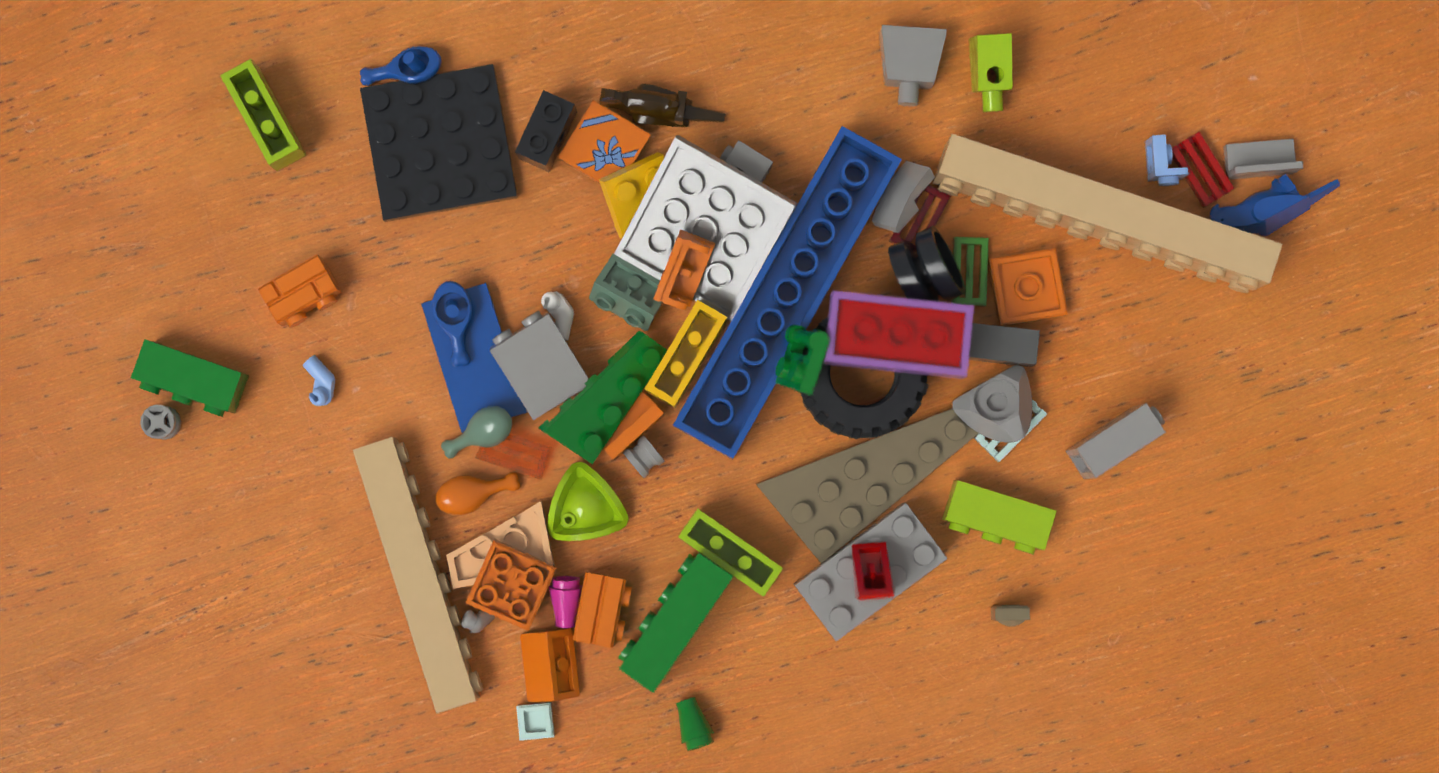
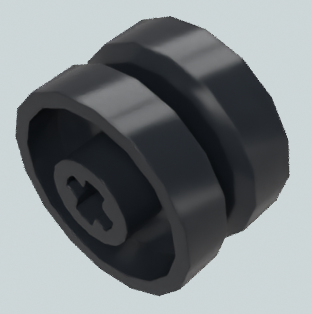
(926, 268)

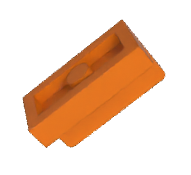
(637, 421)
(550, 665)

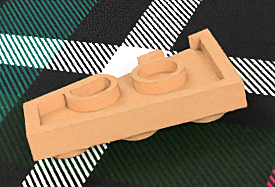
(524, 532)

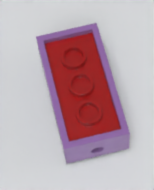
(899, 334)

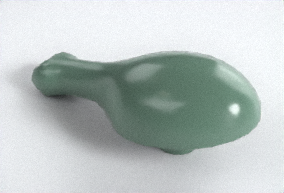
(485, 429)

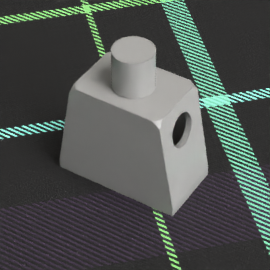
(910, 59)

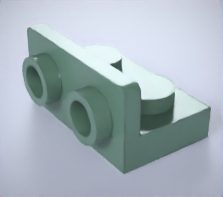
(626, 292)

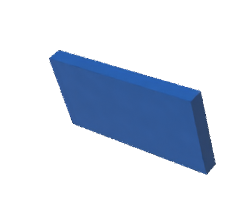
(482, 380)

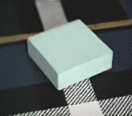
(535, 721)

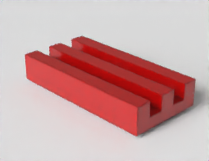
(1211, 161)

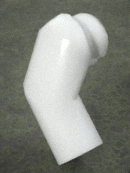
(560, 311)

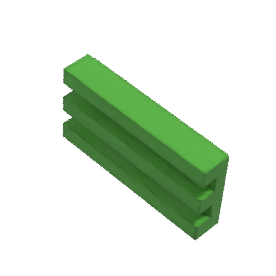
(983, 269)

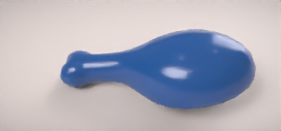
(410, 66)
(452, 313)

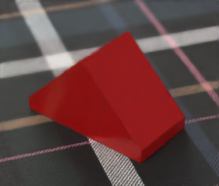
(871, 571)

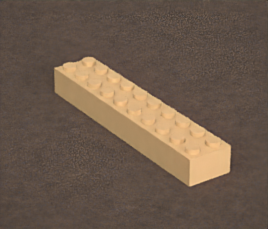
(1106, 214)

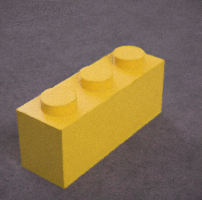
(686, 353)

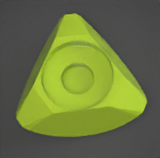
(584, 506)

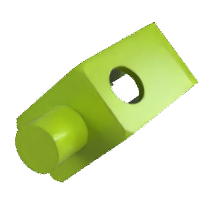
(996, 54)

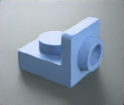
(1157, 159)

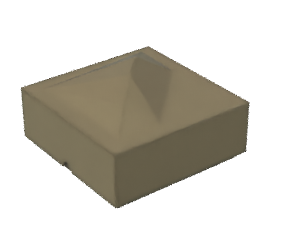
(1010, 614)

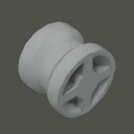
(154, 419)
(643, 456)

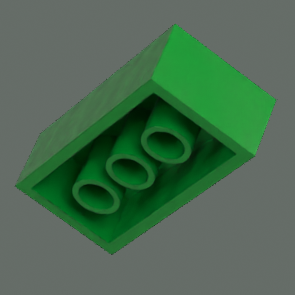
(675, 622)

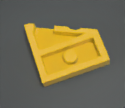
(627, 188)

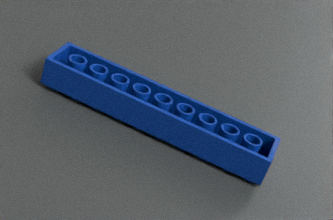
(787, 291)

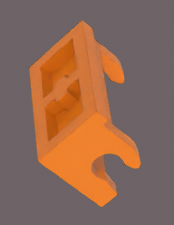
(684, 270)

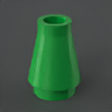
(693, 725)

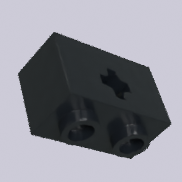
(546, 131)

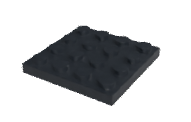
(438, 143)

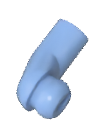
(323, 381)

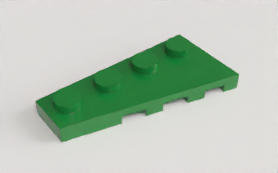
(600, 407)

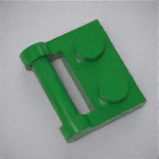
(797, 370)

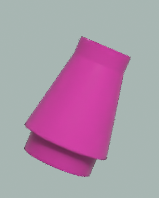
(565, 598)

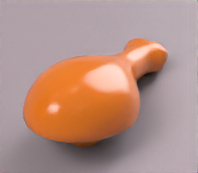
(467, 493)

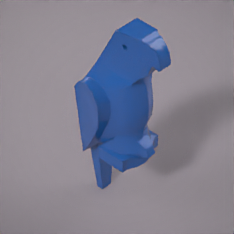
(1270, 208)

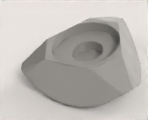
(998, 406)

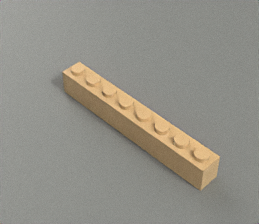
(417, 575)

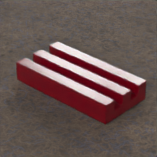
(933, 192)

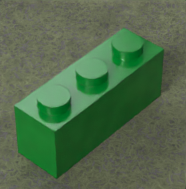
(189, 378)

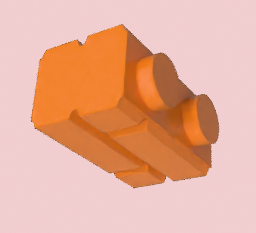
(300, 291)
(600, 610)

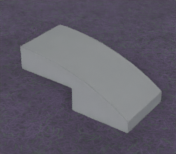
(897, 201)

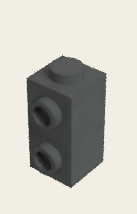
(1004, 345)

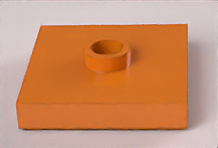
(1027, 287)

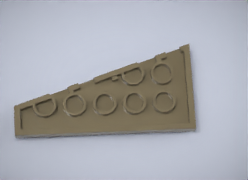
(849, 490)

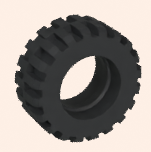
(864, 420)

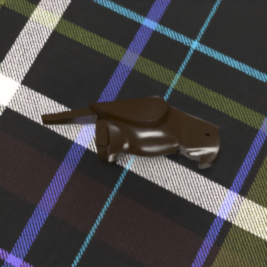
(657, 106)

